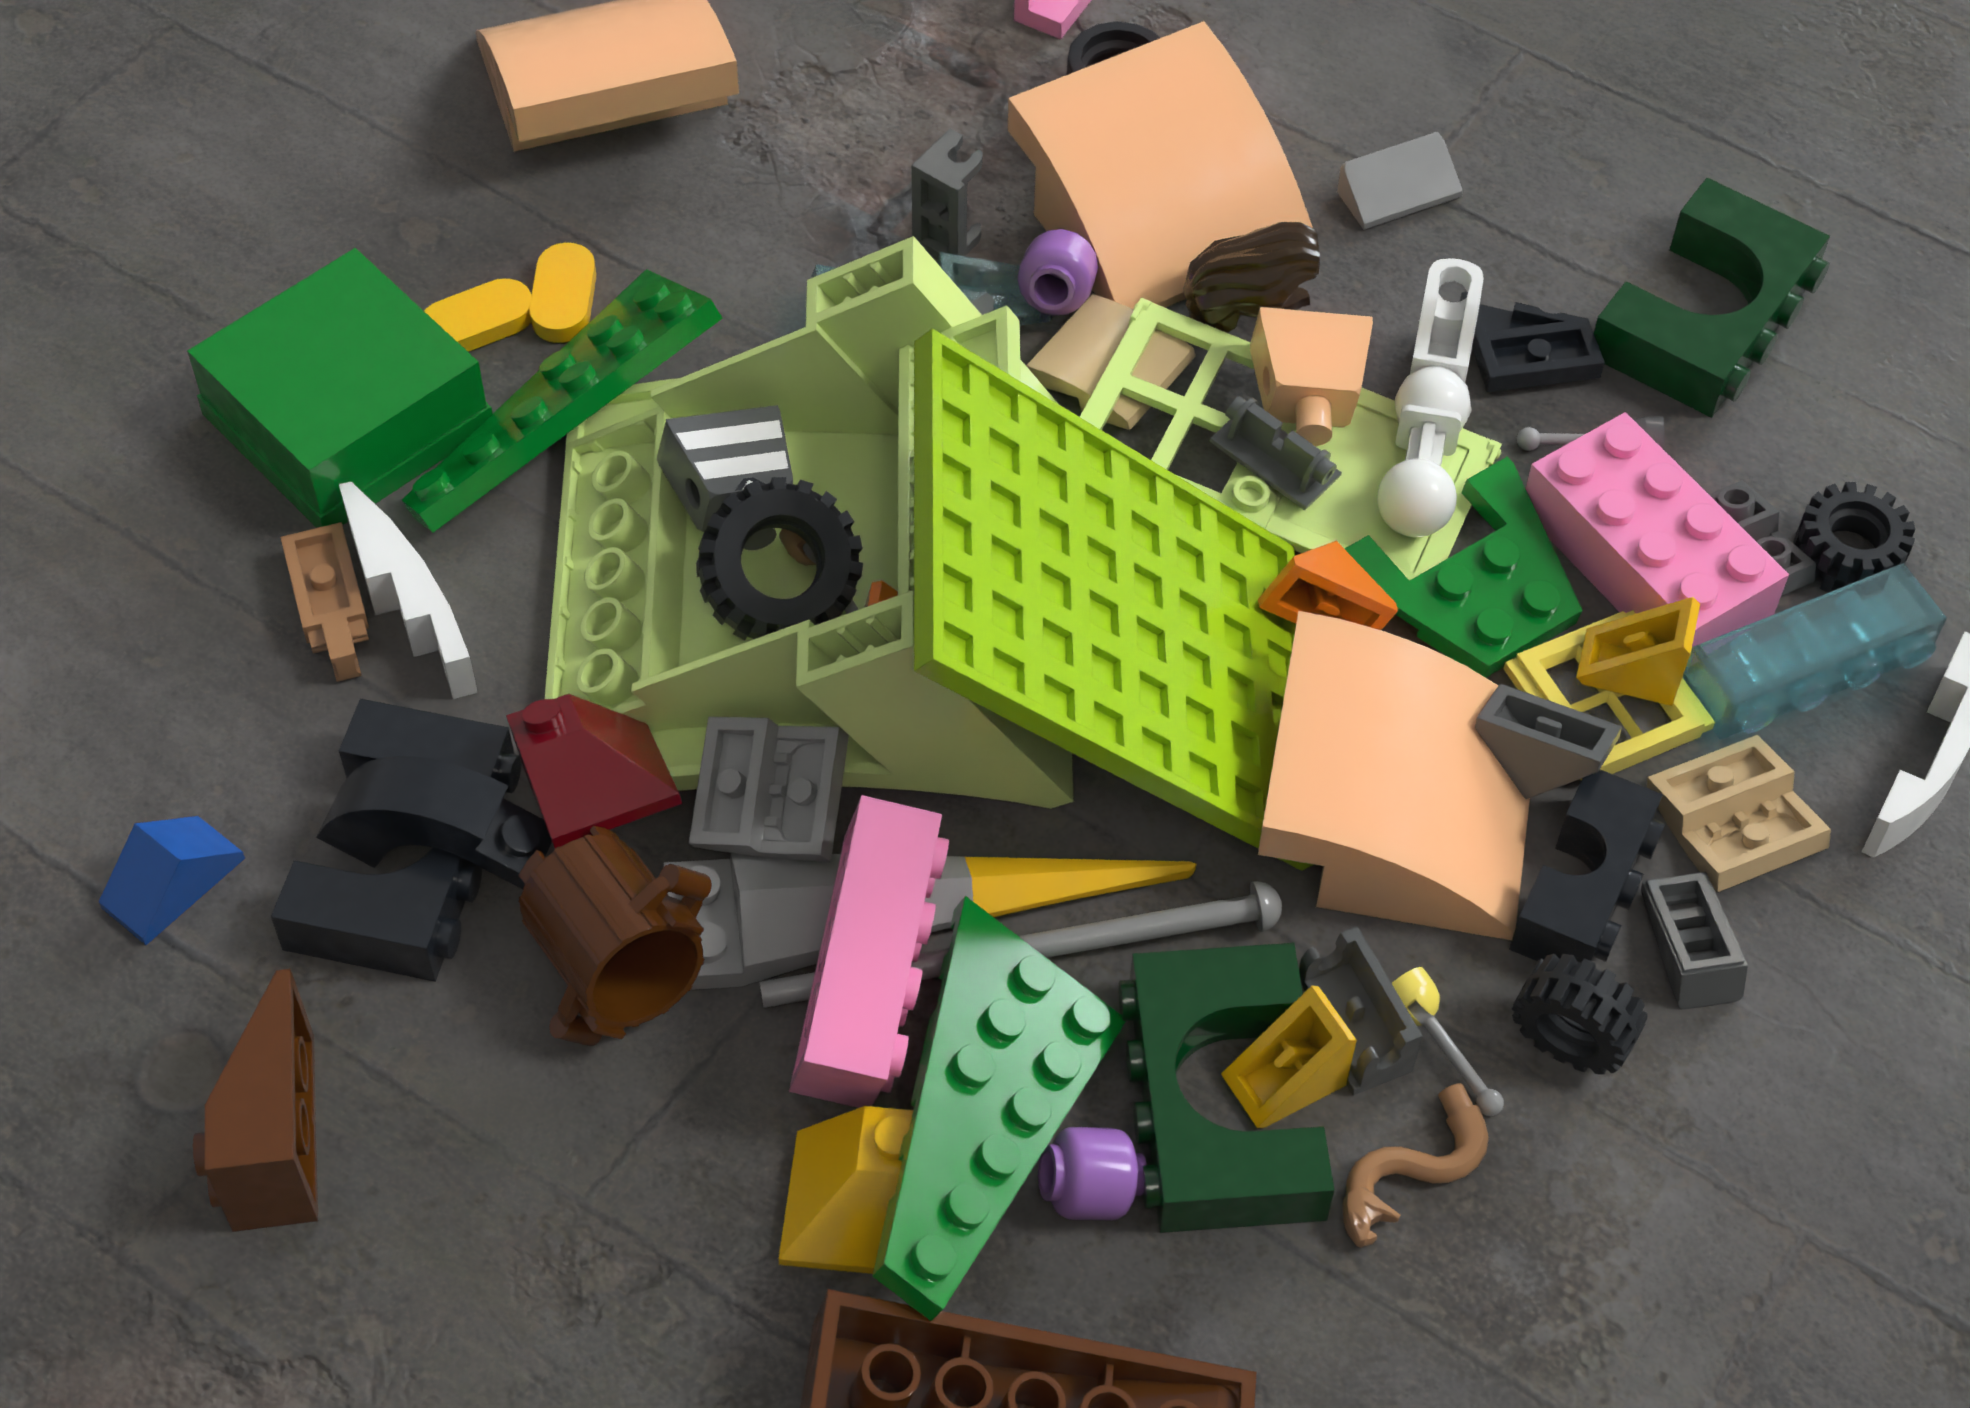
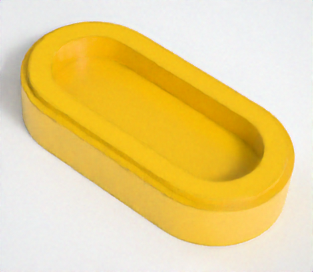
(562, 292)
(484, 312)

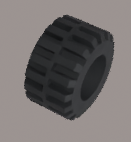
(788, 508)

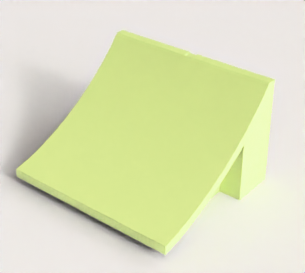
(627, 582)

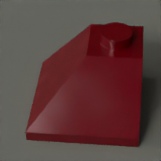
(589, 766)

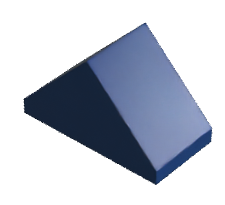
(165, 872)

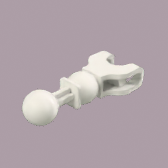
(1433, 405)

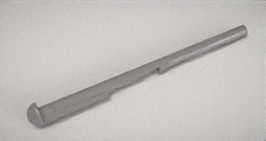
(1260, 906)

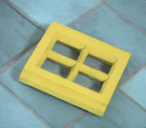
(1646, 725)

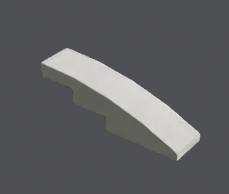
(402, 581)

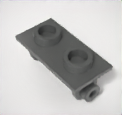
(1276, 457)

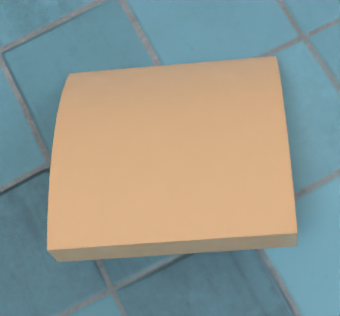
(607, 68)
(1154, 161)
(1393, 783)

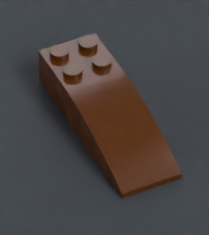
(894, 1357)

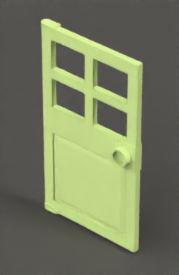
(1360, 450)

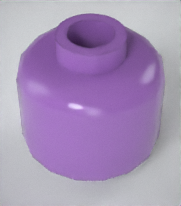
(1057, 272)
(1091, 1173)

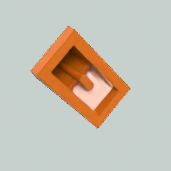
(1330, 585)

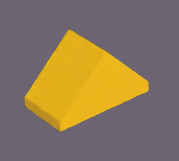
(1641, 652)
(1293, 1061)

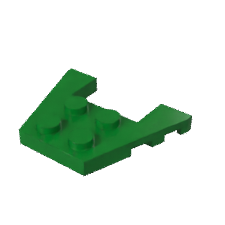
(1494, 593)

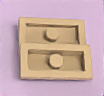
(1086, 343)
(1738, 813)

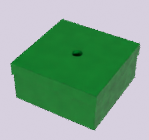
(339, 388)

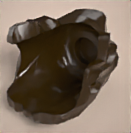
(1252, 272)

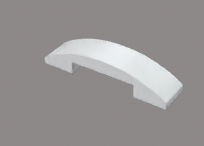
(1915, 799)

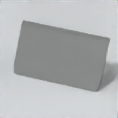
(1399, 180)

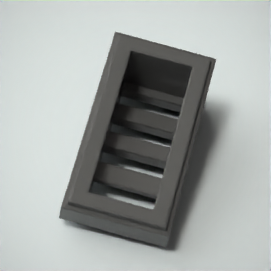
(1698, 977)

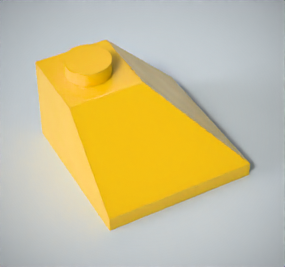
(842, 1189)

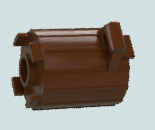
(613, 933)

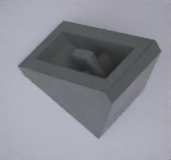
(1543, 741)

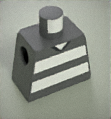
(719, 455)

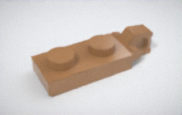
(327, 595)

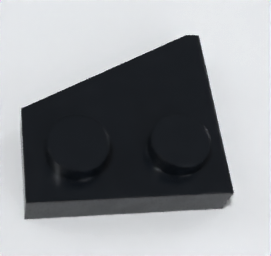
(1533, 347)

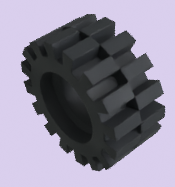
(1858, 514)

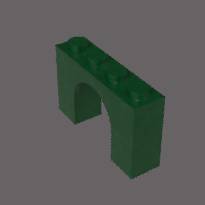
(1703, 355)
(1200, 1170)

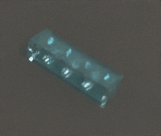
(1814, 651)

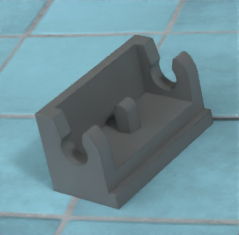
(941, 197)
(1368, 1006)

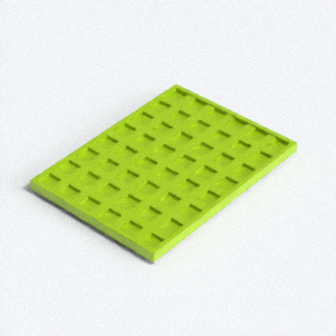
(1093, 593)

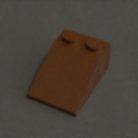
(263, 1119)

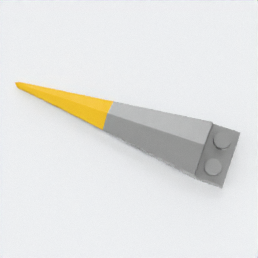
(773, 911)

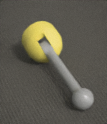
(1422, 1002)

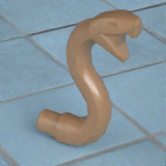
(1364, 1209)

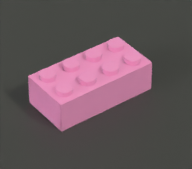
(1651, 531)
(867, 952)

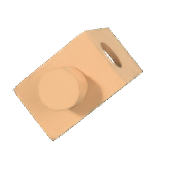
(1310, 367)

